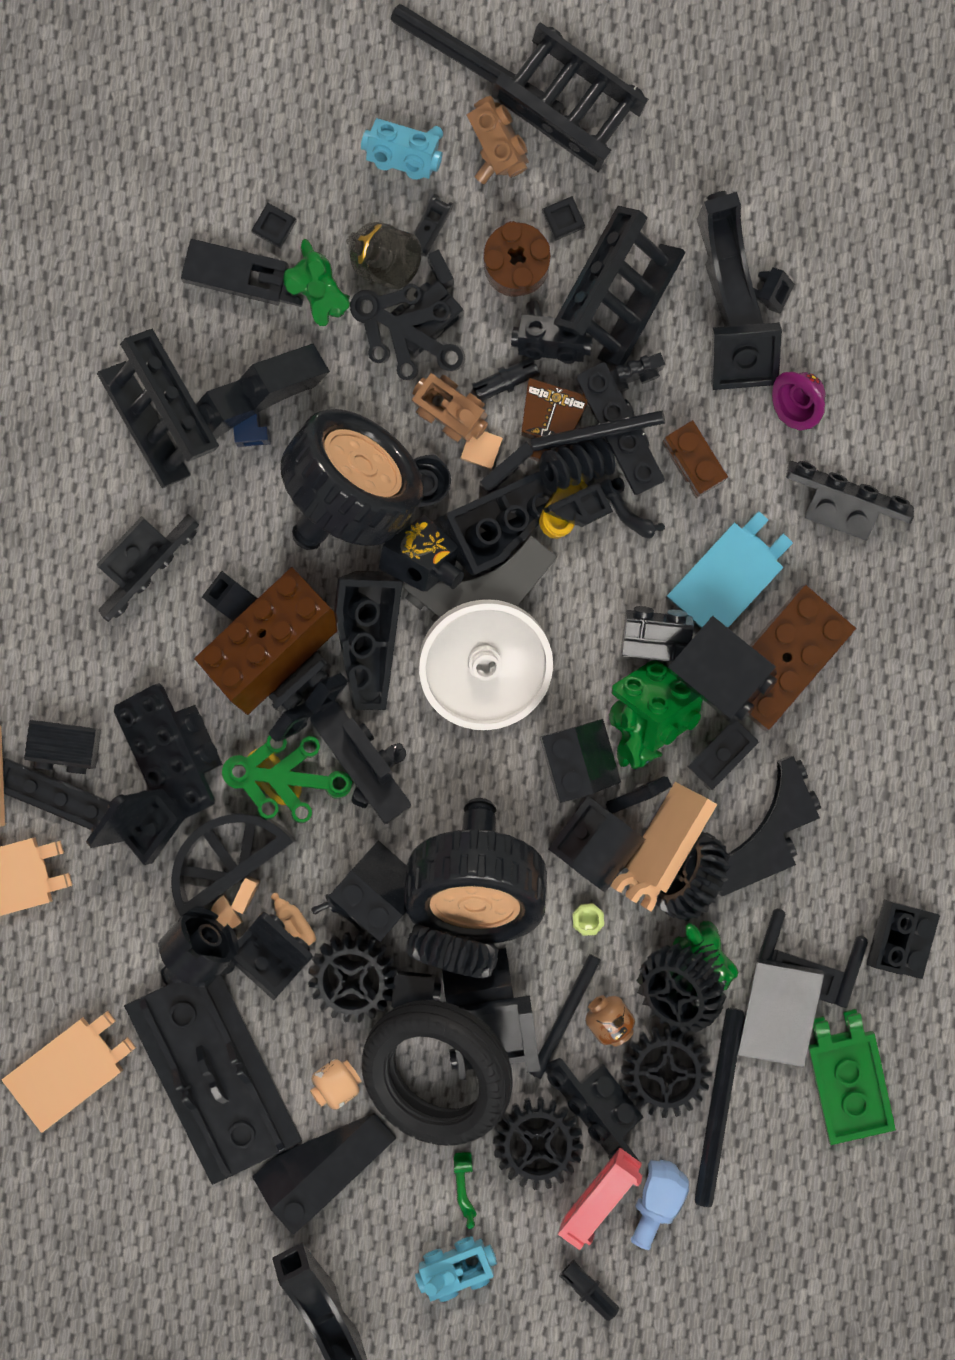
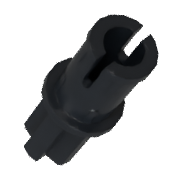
(589, 1290)

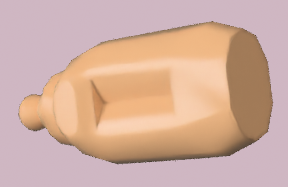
(293, 920)

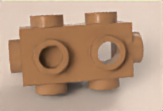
(501, 147)
(459, 414)

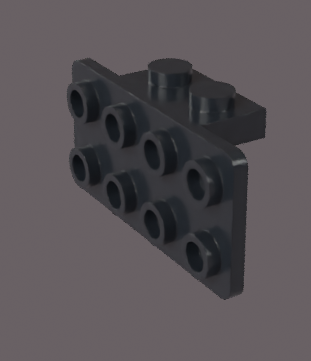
(170, 747)

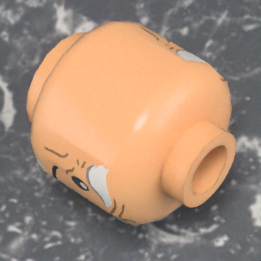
(335, 1084)

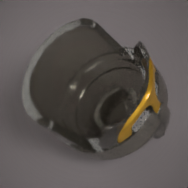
(384, 254)

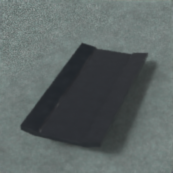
(213, 1076)

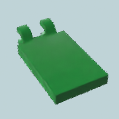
(850, 1081)

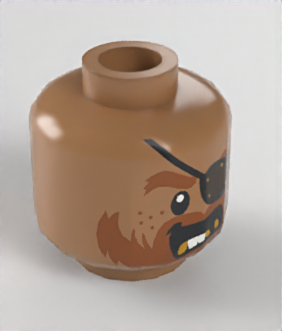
(610, 1020)

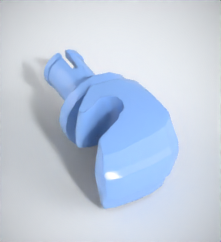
(661, 1200)

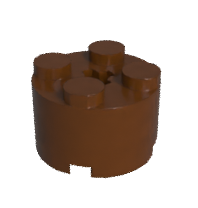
(524, 276)

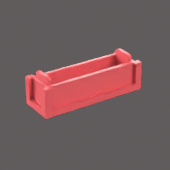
(600, 1199)

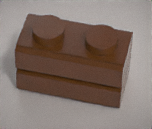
(694, 459)

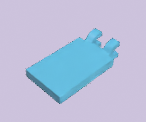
(730, 574)

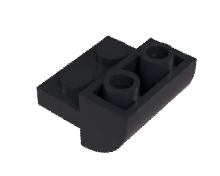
(596, 844)
(902, 939)

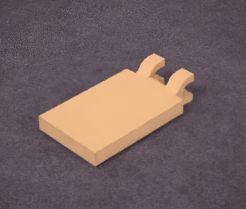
(665, 845)
(25, 876)
(66, 1071)

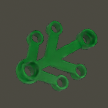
(280, 777)

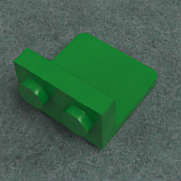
(661, 701)

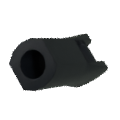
(428, 229)

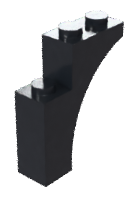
(727, 261)
(262, 387)
(767, 849)
(318, 1304)

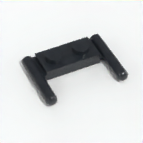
(836, 984)

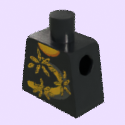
(422, 556)

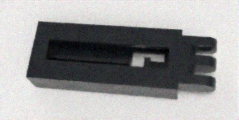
(230, 270)

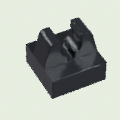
(775, 290)

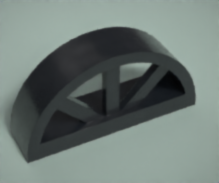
(236, 873)

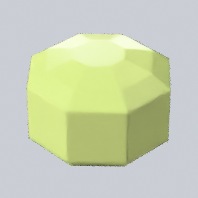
(588, 919)

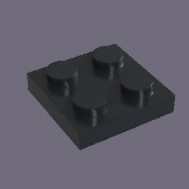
(745, 355)

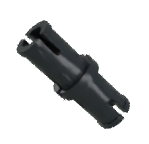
(506, 379)

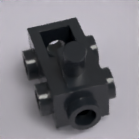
(540, 338)

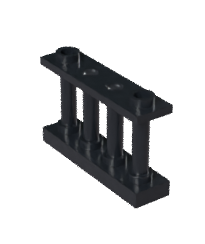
(539, 109)
(597, 276)
(170, 398)

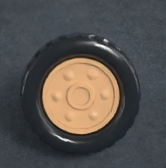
(349, 480)
(476, 880)

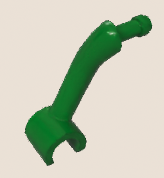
(463, 1165)

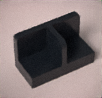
(722, 754)

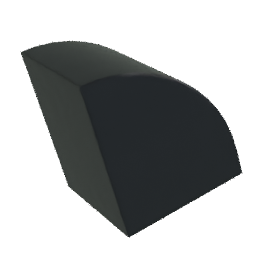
(228, 596)

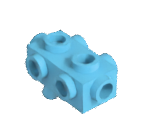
(403, 148)
(447, 1273)

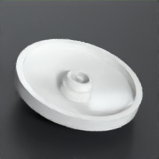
(485, 664)

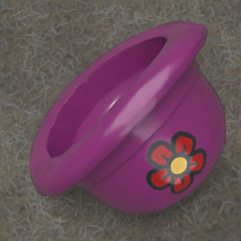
(799, 399)

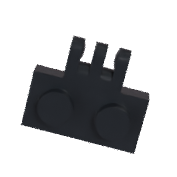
(644, 369)

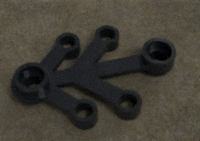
(402, 328)

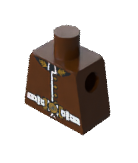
(550, 411)

